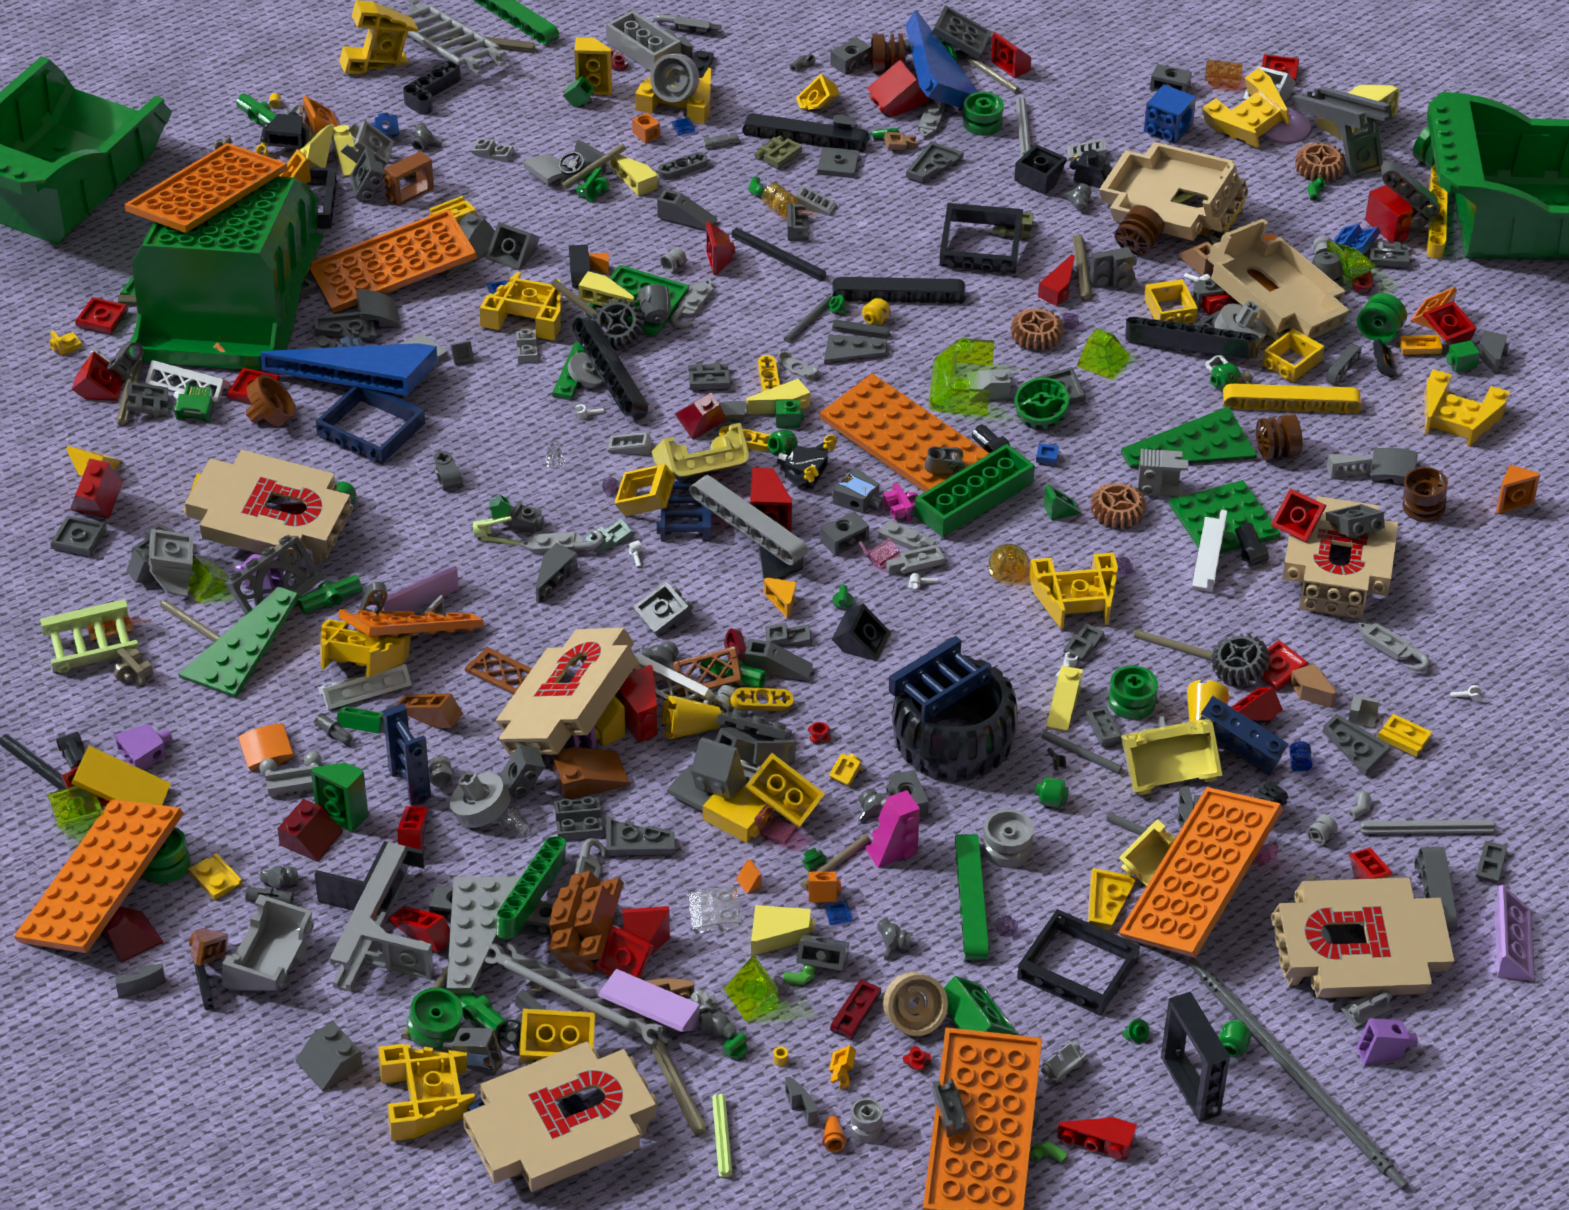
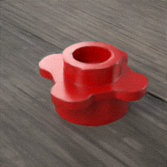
(819, 732)
(916, 1063)

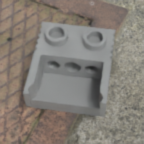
(369, 137)
(1161, 472)

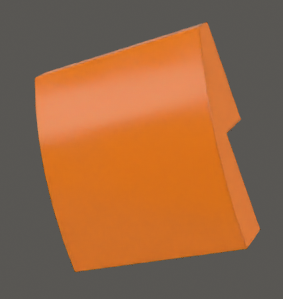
(265, 743)

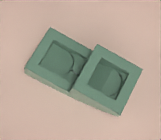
(614, 535)

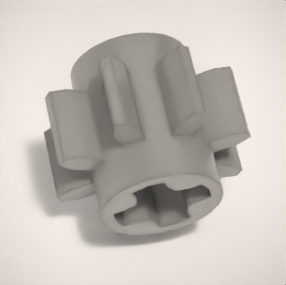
(706, 1001)

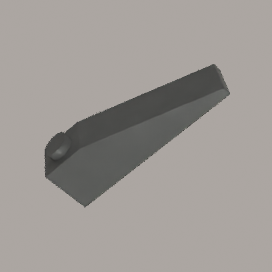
(479, 235)

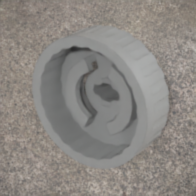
(684, 77)
(1241, 319)
(474, 790)

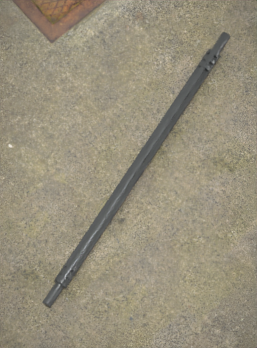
(1303, 1079)

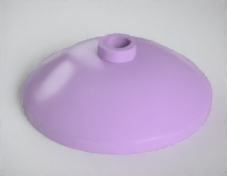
(1297, 130)

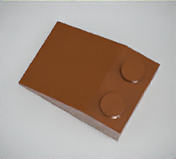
(588, 771)

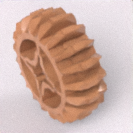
(1320, 162)
(1037, 329)
(1118, 505)

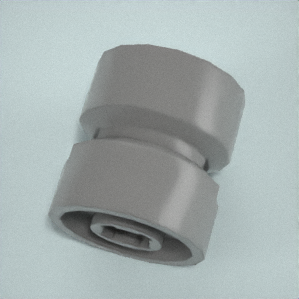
(866, 1120)

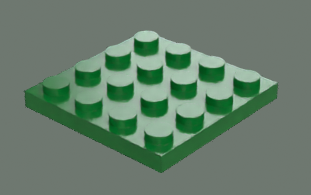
(633, 280)
(1240, 506)

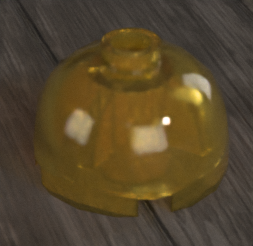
(1008, 563)

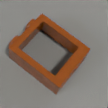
(416, 163)

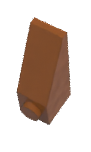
(433, 709)
(207, 945)

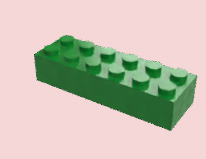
(974, 490)

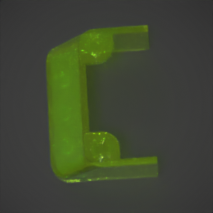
(954, 393)

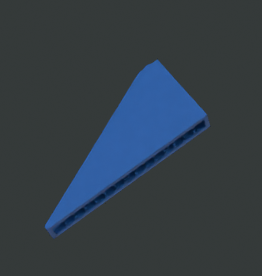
(935, 67)
(375, 367)

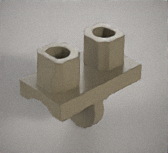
(129, 667)

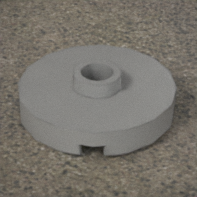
(582, 370)

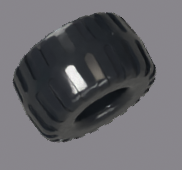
(958, 750)

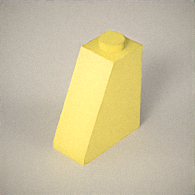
(779, 927)

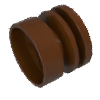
(886, 52)
(1139, 230)
(1279, 437)
(1425, 494)

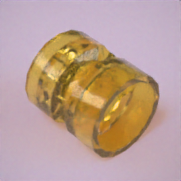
(777, 198)

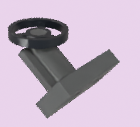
(582, 157)
(513, 1030)

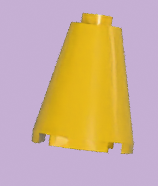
(1200, 693)
(688, 717)

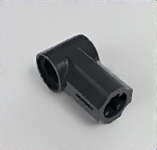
(988, 439)
(1252, 550)
(71, 748)

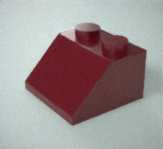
(308, 830)

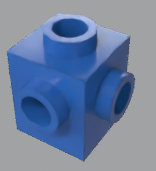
(389, 120)

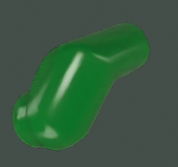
(755, 187)
(1315, 187)

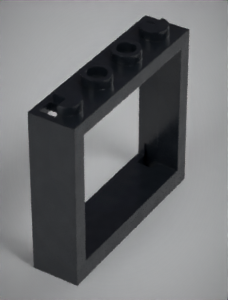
(326, 177)
(981, 215)
(1064, 987)
(1205, 1092)

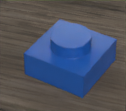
(1047, 454)

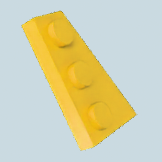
(1107, 896)

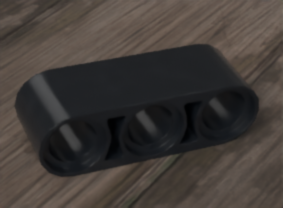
(578, 263)

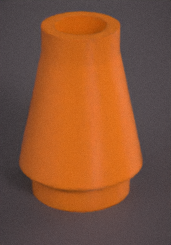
(833, 1137)

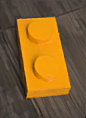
(1420, 344)

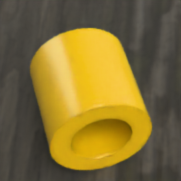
(275, 100)
(780, 1056)

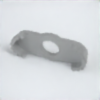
(787, 361)

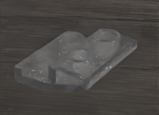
(714, 909)

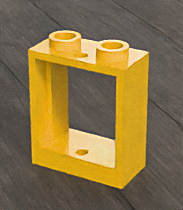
(1175, 290)
(1293, 340)
(658, 477)

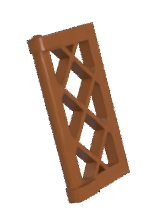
(500, 658)
(719, 682)

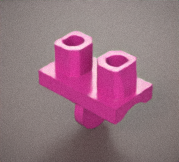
(904, 502)

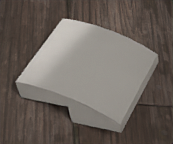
(545, 168)

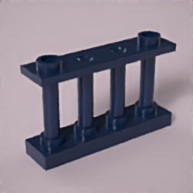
(702, 513)
(936, 661)
(1244, 736)
(407, 754)

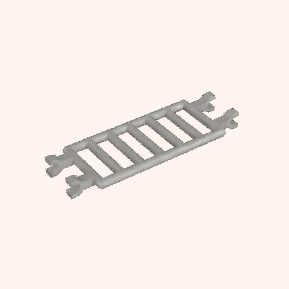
(472, 60)
(520, 963)

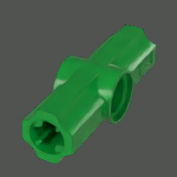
(256, 111)
(329, 594)
(750, 676)
(480, 1011)

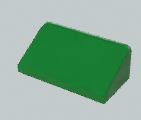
(360, 719)

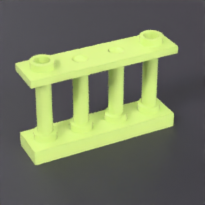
(84, 617)

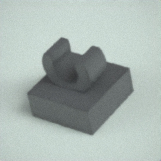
(462, 352)

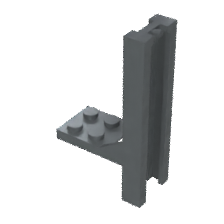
(1347, 111)

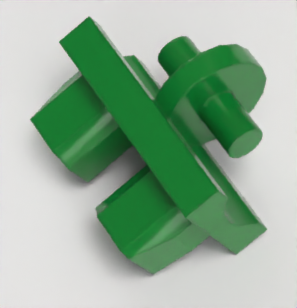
(593, 186)

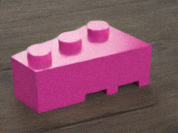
(897, 830)

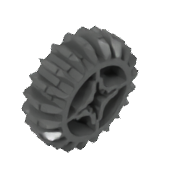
(623, 311)
(1240, 659)

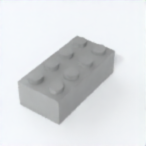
(641, 39)

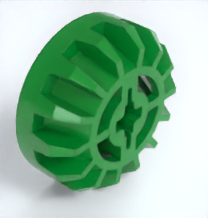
(1041, 398)

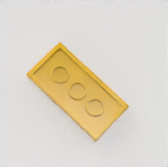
(118, 780)

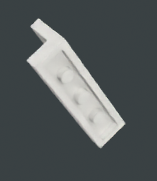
(189, 375)
(1209, 553)
(679, 680)
(364, 687)

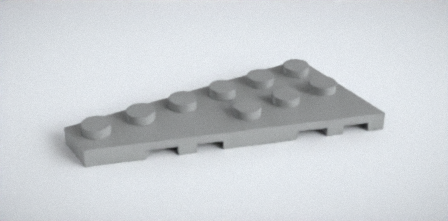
(473, 927)

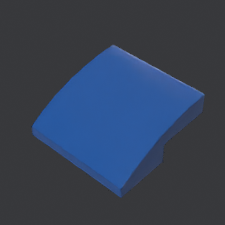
(1357, 238)

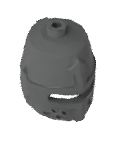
(1330, 265)
(654, 303)

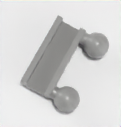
(291, 779)

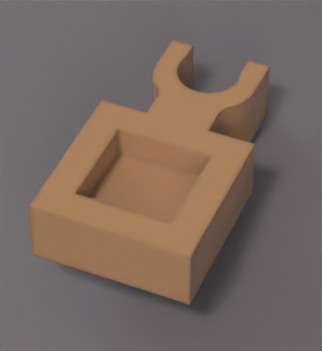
(898, 141)

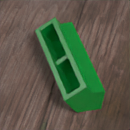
(499, 507)

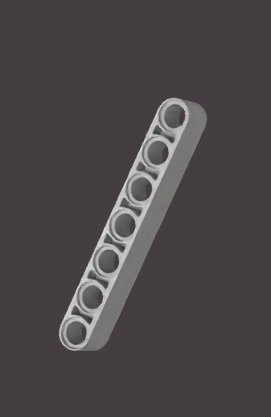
(748, 520)

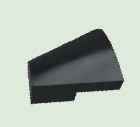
(774, 567)

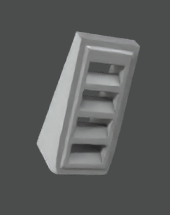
(1098, 145)
(810, 199)
(641, 446)
(1336, 462)

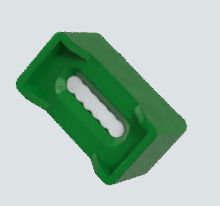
(195, 403)

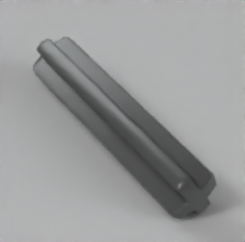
(861, 329)

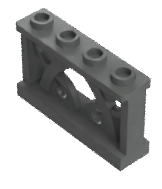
(302, 583)

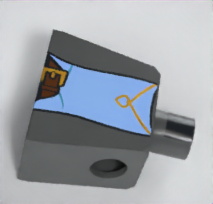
(858, 492)
(481, 1049)

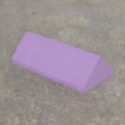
(422, 591)
(1513, 937)
(651, 1001)

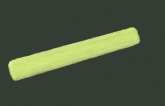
(722, 1135)

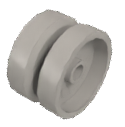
(1008, 838)

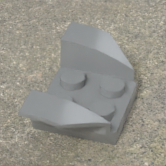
(171, 560)

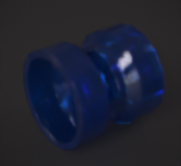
(1300, 756)

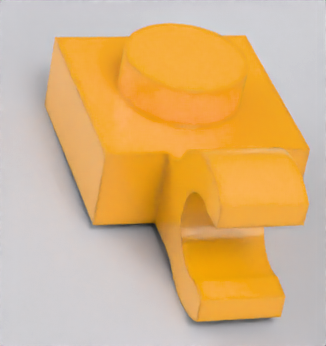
(841, 1062)

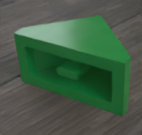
(1059, 504)

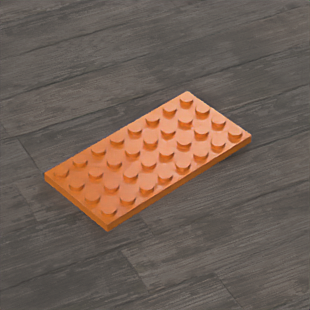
(206, 187)
(392, 259)
(896, 430)
(1201, 871)
(98, 875)
(998, 1093)

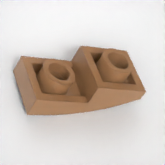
(678, 986)

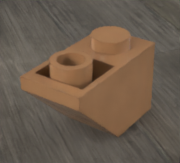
(1197, 258)
(1313, 686)

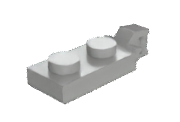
(905, 536)
(916, 560)

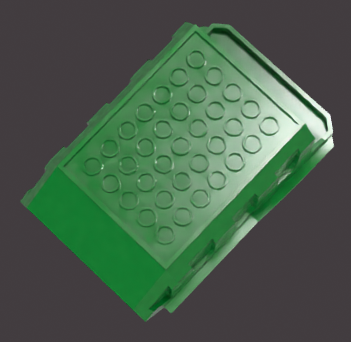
(66, 150)
(1503, 176)
(227, 280)

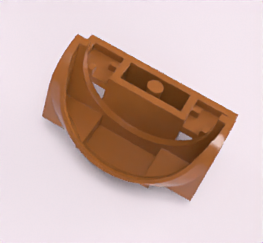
(586, 910)

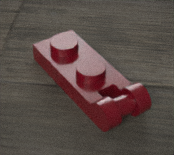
(855, 1008)

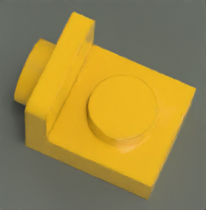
(65, 343)
(846, 769)

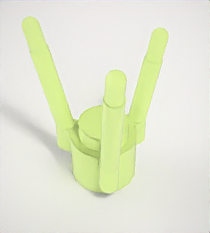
(484, 528)

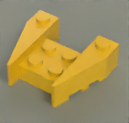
(383, 40)
(697, 105)
(1253, 115)
(525, 299)
(1459, 414)
(1075, 590)
(355, 646)
(431, 1088)

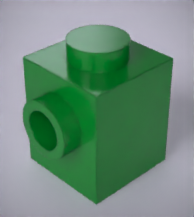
(579, 92)
(1463, 356)
(788, 414)

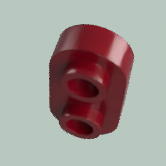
(619, 62)
(1363, 283)
(735, 638)

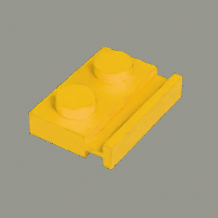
(458, 207)
(1405, 735)
(215, 876)

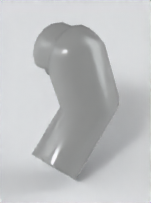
(1363, 805)

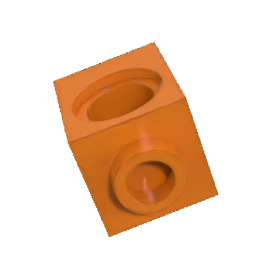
(646, 127)
(823, 886)

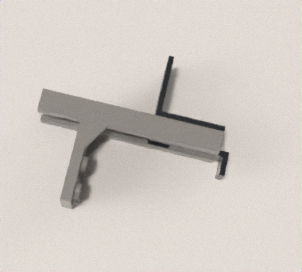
(371, 906)

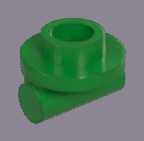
(837, 304)
(843, 598)
(813, 858)
(1137, 1031)
(736, 1047)

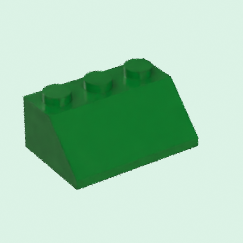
(341, 793)
(974, 1008)

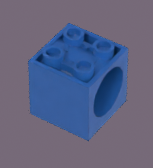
(1169, 114)

